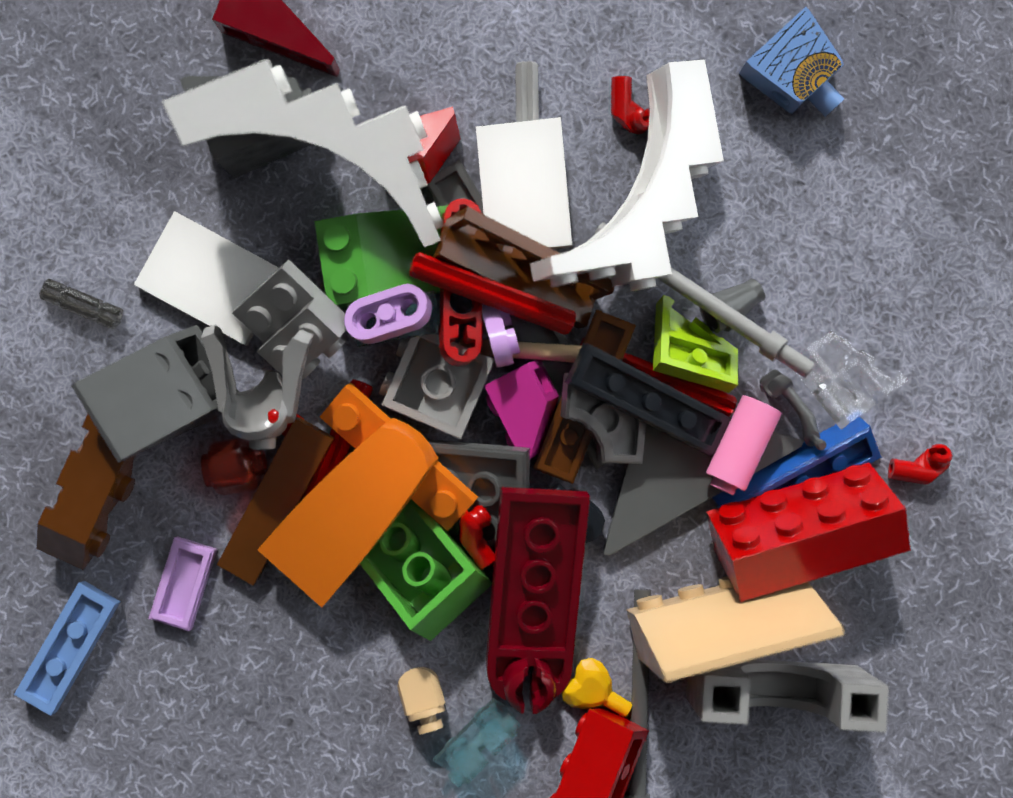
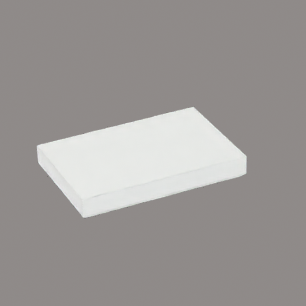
(526, 179)
(203, 275)

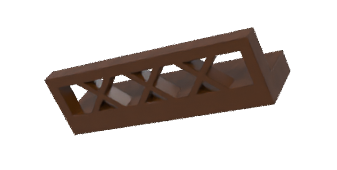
(506, 255)

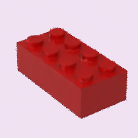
(808, 531)

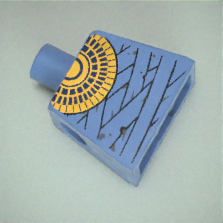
(797, 66)

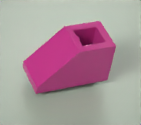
(525, 404)

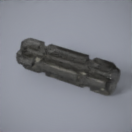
(81, 303)

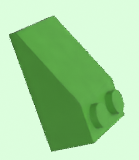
(369, 254)
(424, 572)

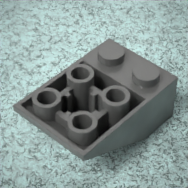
(151, 394)

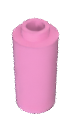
(742, 445)

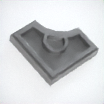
(615, 433)

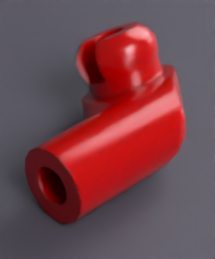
(624, 109)
(924, 468)
(472, 536)

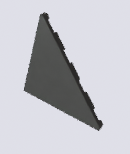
(484, 471)
(670, 484)

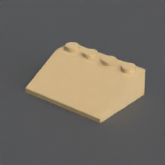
(716, 630)

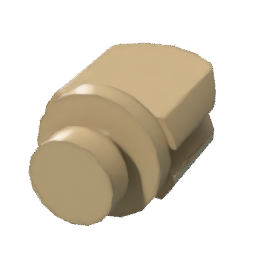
(422, 698)

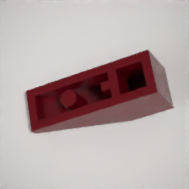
(275, 29)

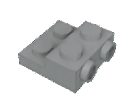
(283, 308)
(432, 388)

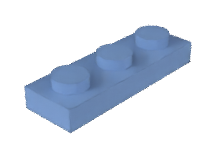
(67, 648)

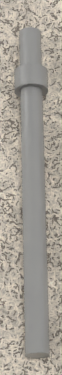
(771, 344)

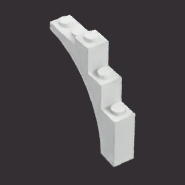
(256, 103)
(678, 149)

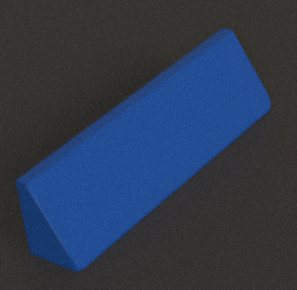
(843, 449)

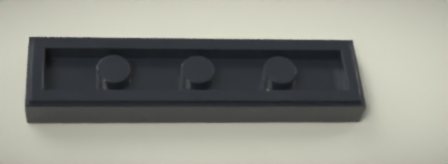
(647, 399)

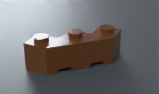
(90, 490)

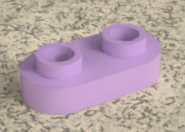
(390, 314)
(502, 341)

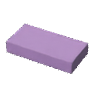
(182, 583)

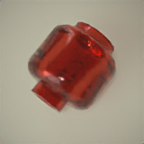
(233, 466)

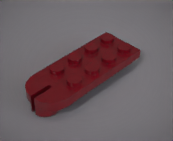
(535, 593)

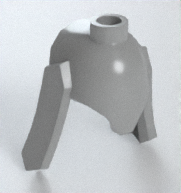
(247, 411)

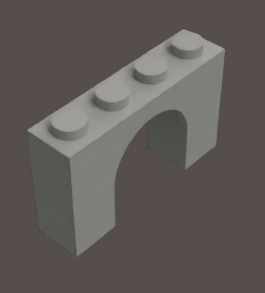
(836, 691)

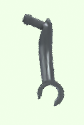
(776, 384)

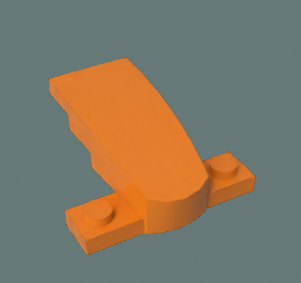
(362, 497)

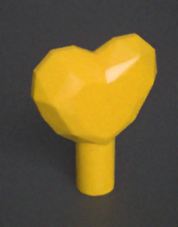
(593, 688)

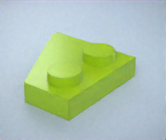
(692, 350)

